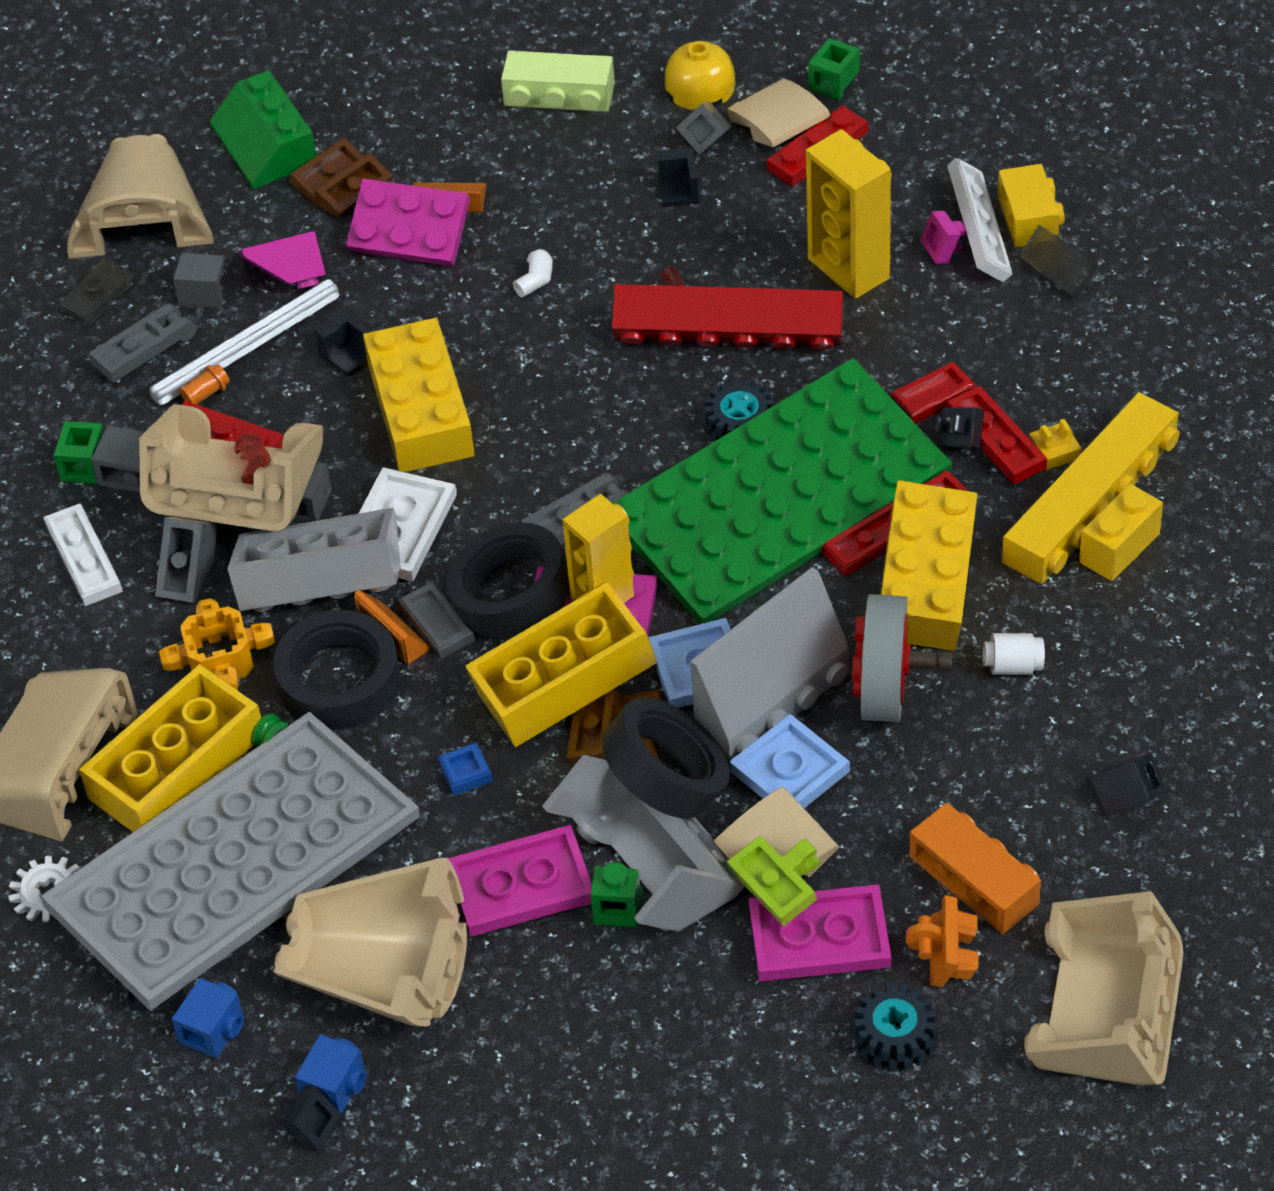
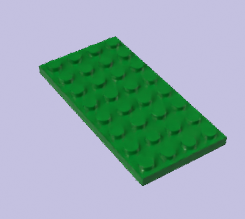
(776, 490)

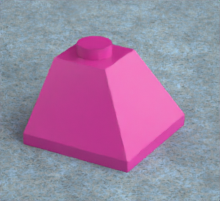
(288, 259)

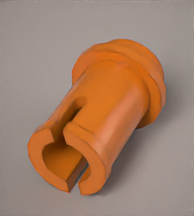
(205, 385)

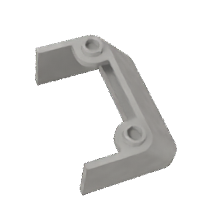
(672, 853)

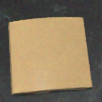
(778, 112)
(781, 823)

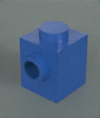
(208, 1017)
(335, 1069)

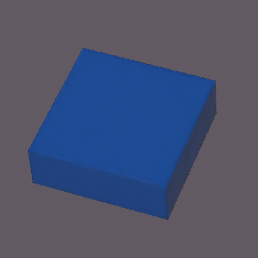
(465, 769)

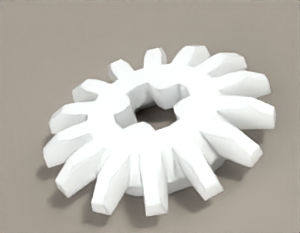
(39, 875)

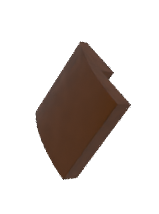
(336, 177)
(594, 719)

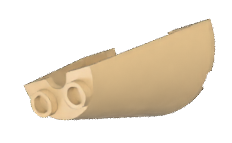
(138, 186)
(382, 941)

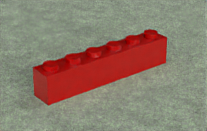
(728, 315)

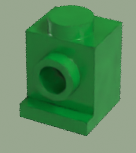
(833, 68)
(75, 451)
(617, 885)

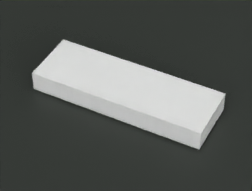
(83, 554)

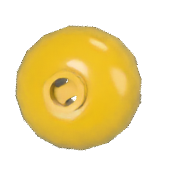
(699, 74)

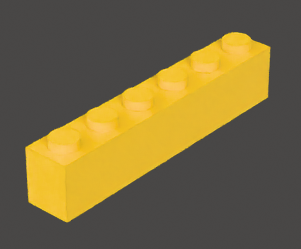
(1114, 459)

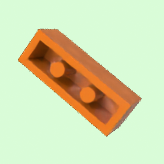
(975, 867)

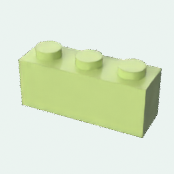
(558, 81)

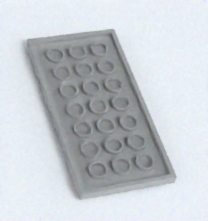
(229, 859)

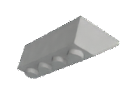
(315, 560)

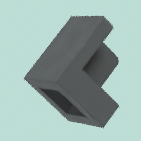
(703, 127)
(199, 279)

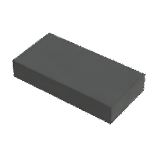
(436, 620)

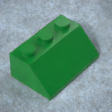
(263, 130)

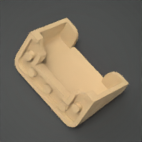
(201, 476)
(52, 739)
(1111, 990)

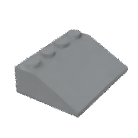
(769, 665)

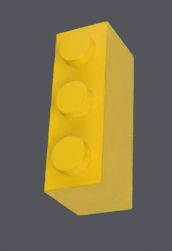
(598, 549)

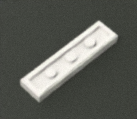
(979, 220)

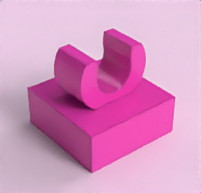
(942, 236)

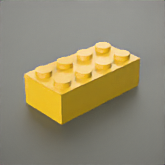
(848, 213)
(419, 395)
(930, 559)
(561, 664)
(171, 749)

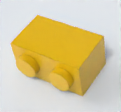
(1028, 201)
(1120, 532)

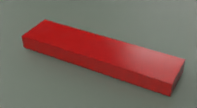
(869, 537)

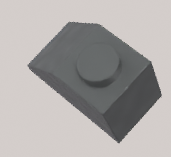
(185, 557)

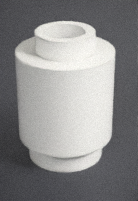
(1014, 653)

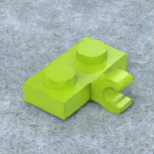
(776, 878)

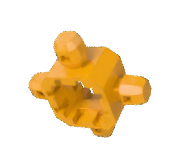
(212, 624)

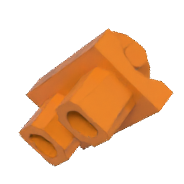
(938, 938)

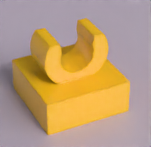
(1056, 444)

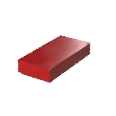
(932, 392)

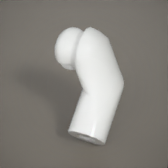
(539, 273)

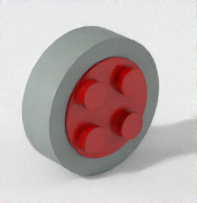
(886, 657)

